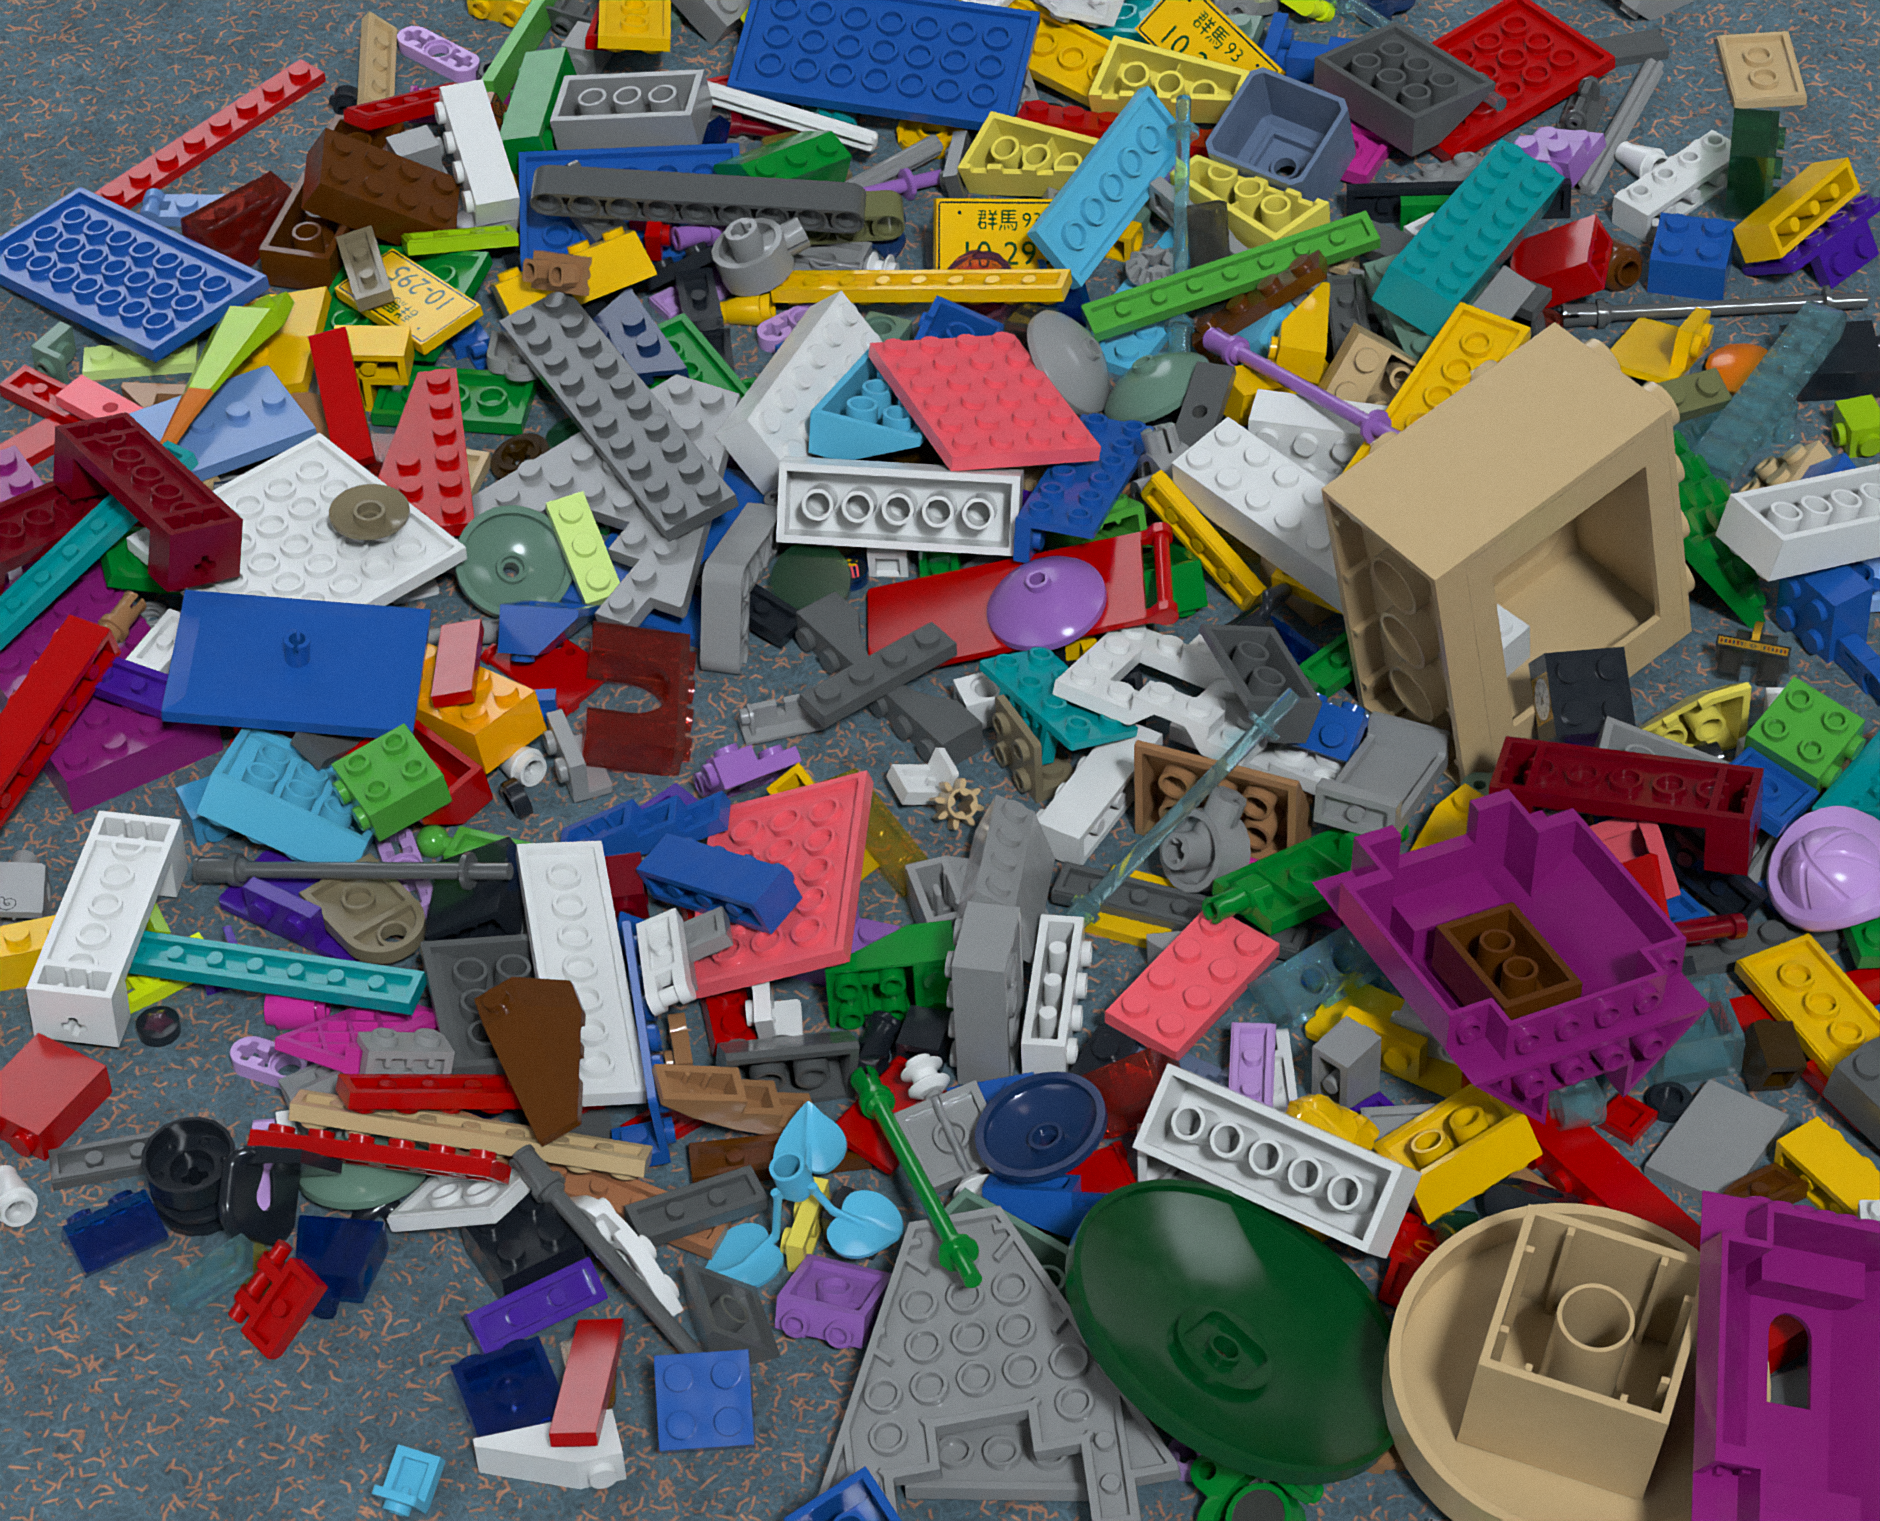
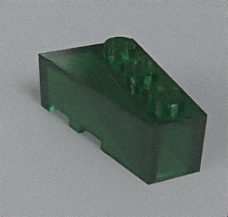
(1753, 161)

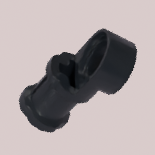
(877, 1039)

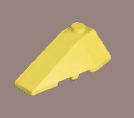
(1706, 716)

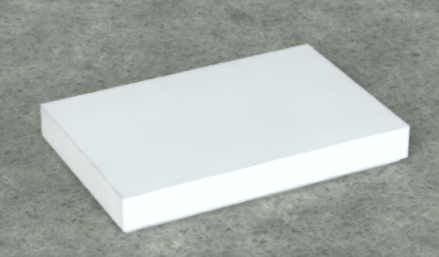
(457, 1203)

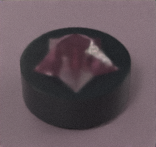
(158, 1026)

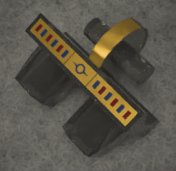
(1752, 651)

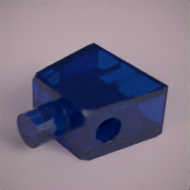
(344, 1257)

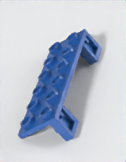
(1080, 494)
(661, 1130)

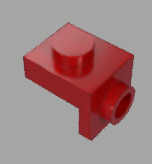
(656, 236)

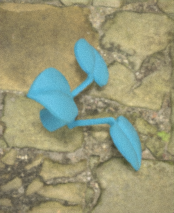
(861, 1227)

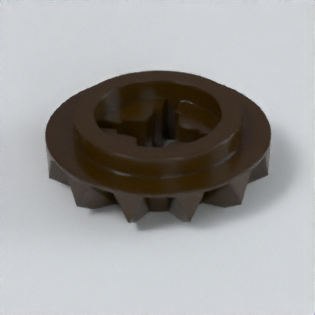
(515, 450)

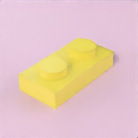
(805, 1232)

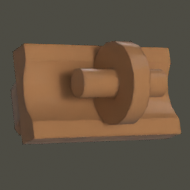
(558, 272)

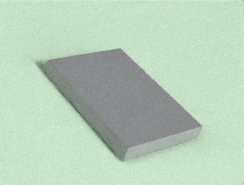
(1716, 1141)

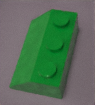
(800, 156)

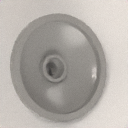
(1069, 360)

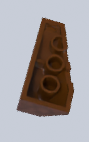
(538, 1042)

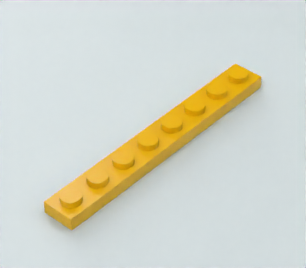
(910, 286)

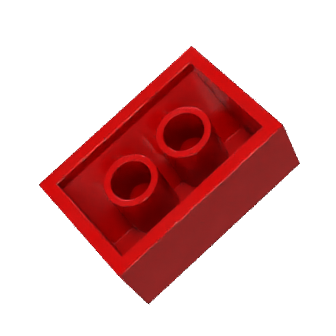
(462, 775)

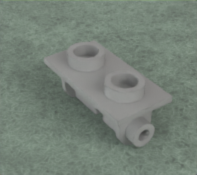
(767, 722)

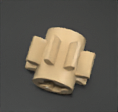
(966, 808)

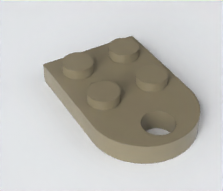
(368, 912)

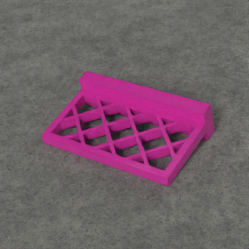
(334, 1038)

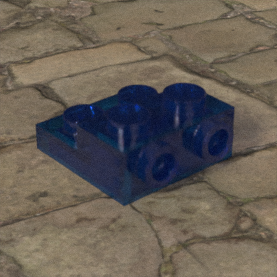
(506, 1387)

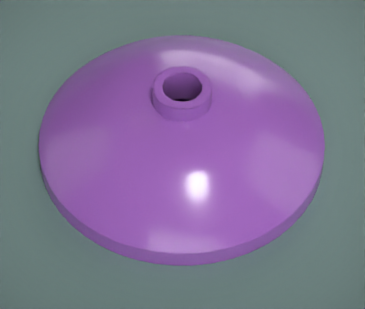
(1046, 603)

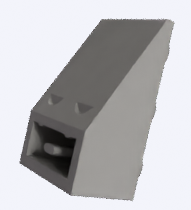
(936, 888)

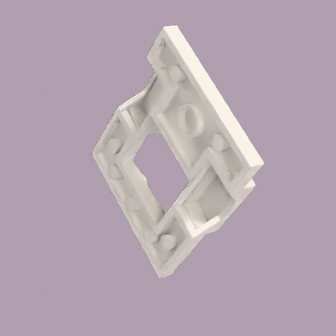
(1211, 719)

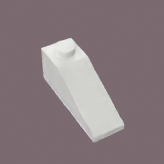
(529, 1456)

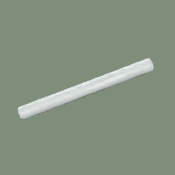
(791, 116)

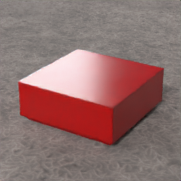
(1628, 1118)

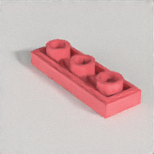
(91, 400)

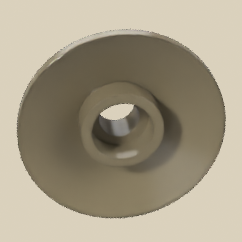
(369, 512)

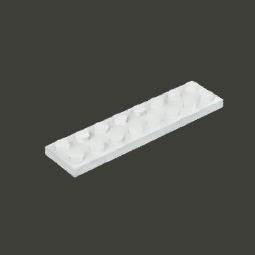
(579, 941)

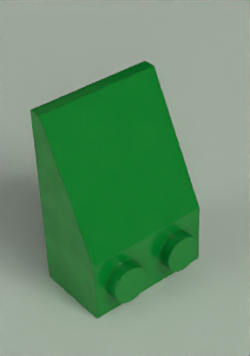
(1187, 579)

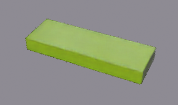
(459, 239)

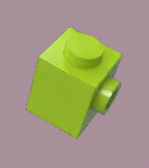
(1857, 426)

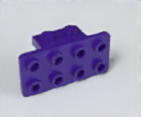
(1834, 248)
(279, 909)

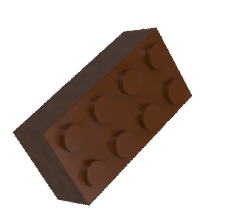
(376, 188)

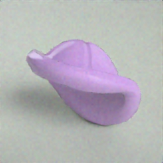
(1827, 870)

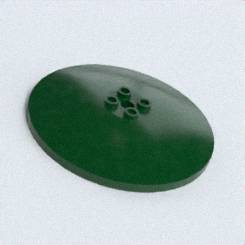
(1193, 1269)

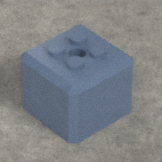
(1281, 125)

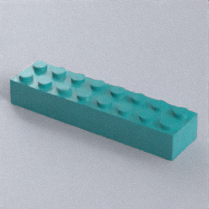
(1468, 237)

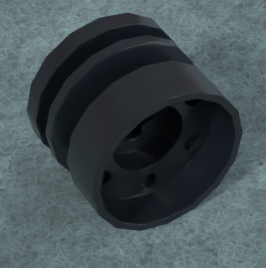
(184, 1173)

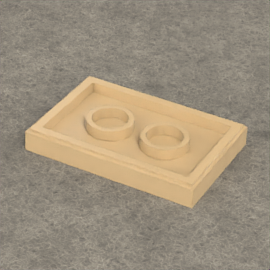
(1761, 70)

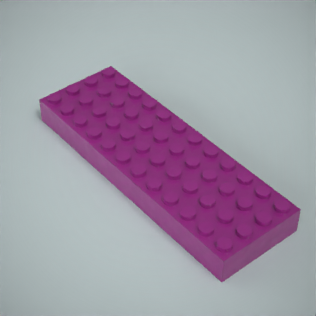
(108, 743)

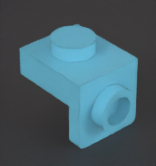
(410, 1481)

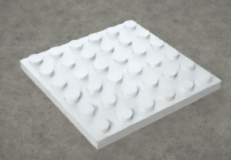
(298, 553)

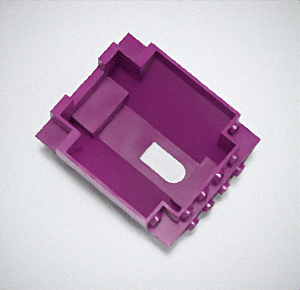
(1582, 904)
(1767, 1456)

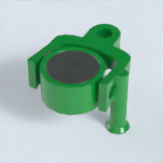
(1232, 1497)

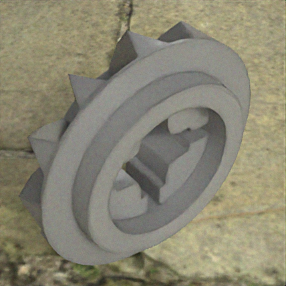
(1138, 265)

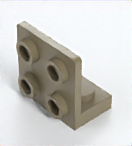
(1022, 753)

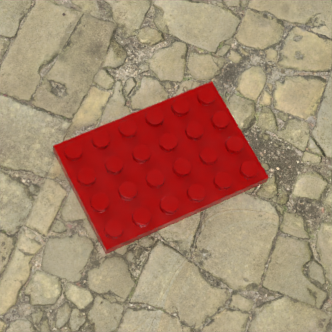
(1529, 58)

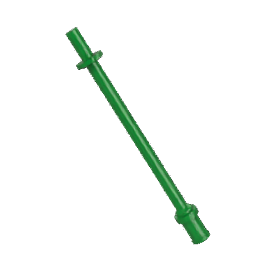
(957, 1250)

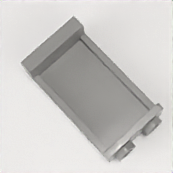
(1384, 776)

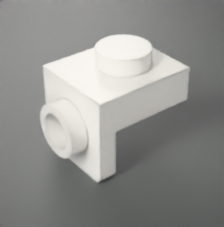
(919, 782)
(772, 1016)

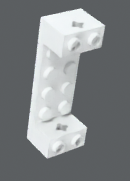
(83, 966)

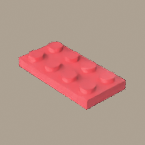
(1191, 984)

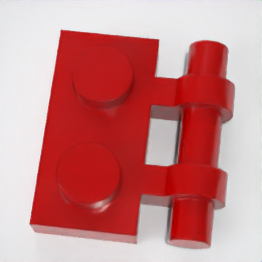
(285, 1305)

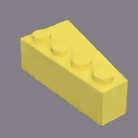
(1169, 74)
(1021, 157)
(1254, 209)

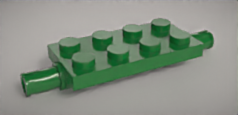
(1280, 887)

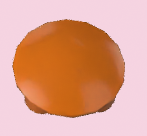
(1735, 363)

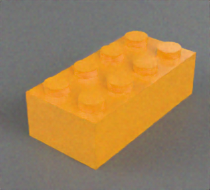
(490, 728)

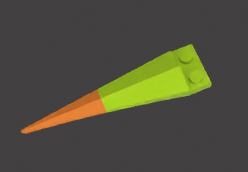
(230, 343)

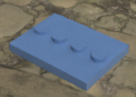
(239, 424)

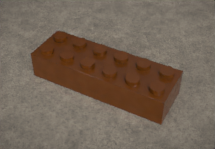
(303, 246)

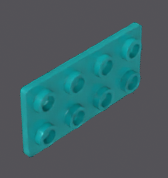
(1028, 684)

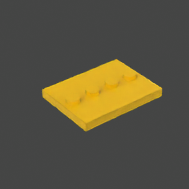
(289, 348)

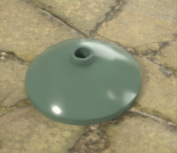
(1152, 386)
(516, 540)
(360, 1185)

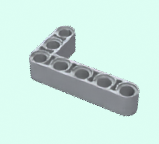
(727, 586)

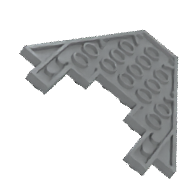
(661, 570)
(988, 1358)

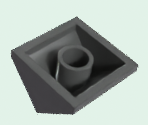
(728, 1314)

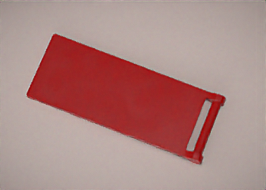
(960, 597)

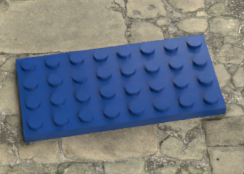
(888, 57)
(123, 274)

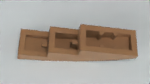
(725, 1099)

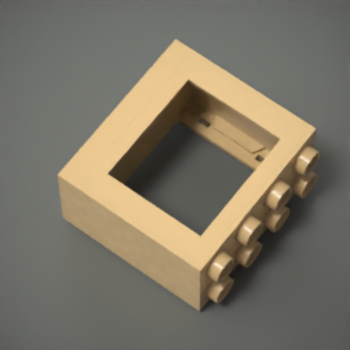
(1519, 492)

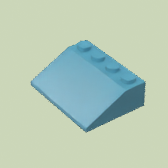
(861, 417)
(282, 801)

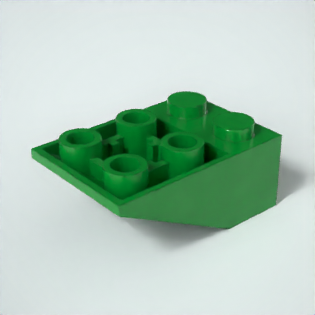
(892, 975)

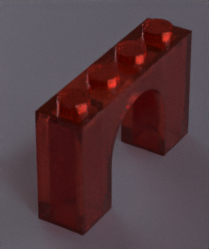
(661, 665)

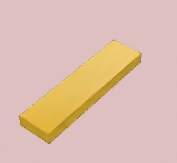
(1203, 540)

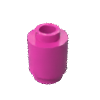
(293, 1013)

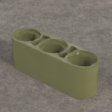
(882, 221)

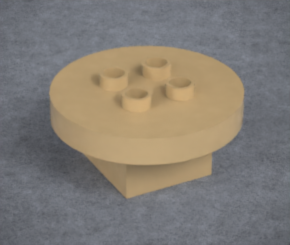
(1549, 1369)

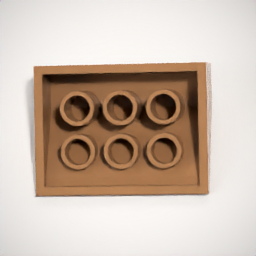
(1275, 807)

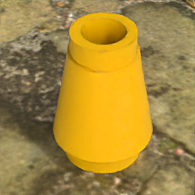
(748, 309)

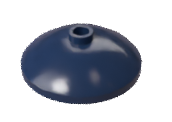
(1041, 1127)

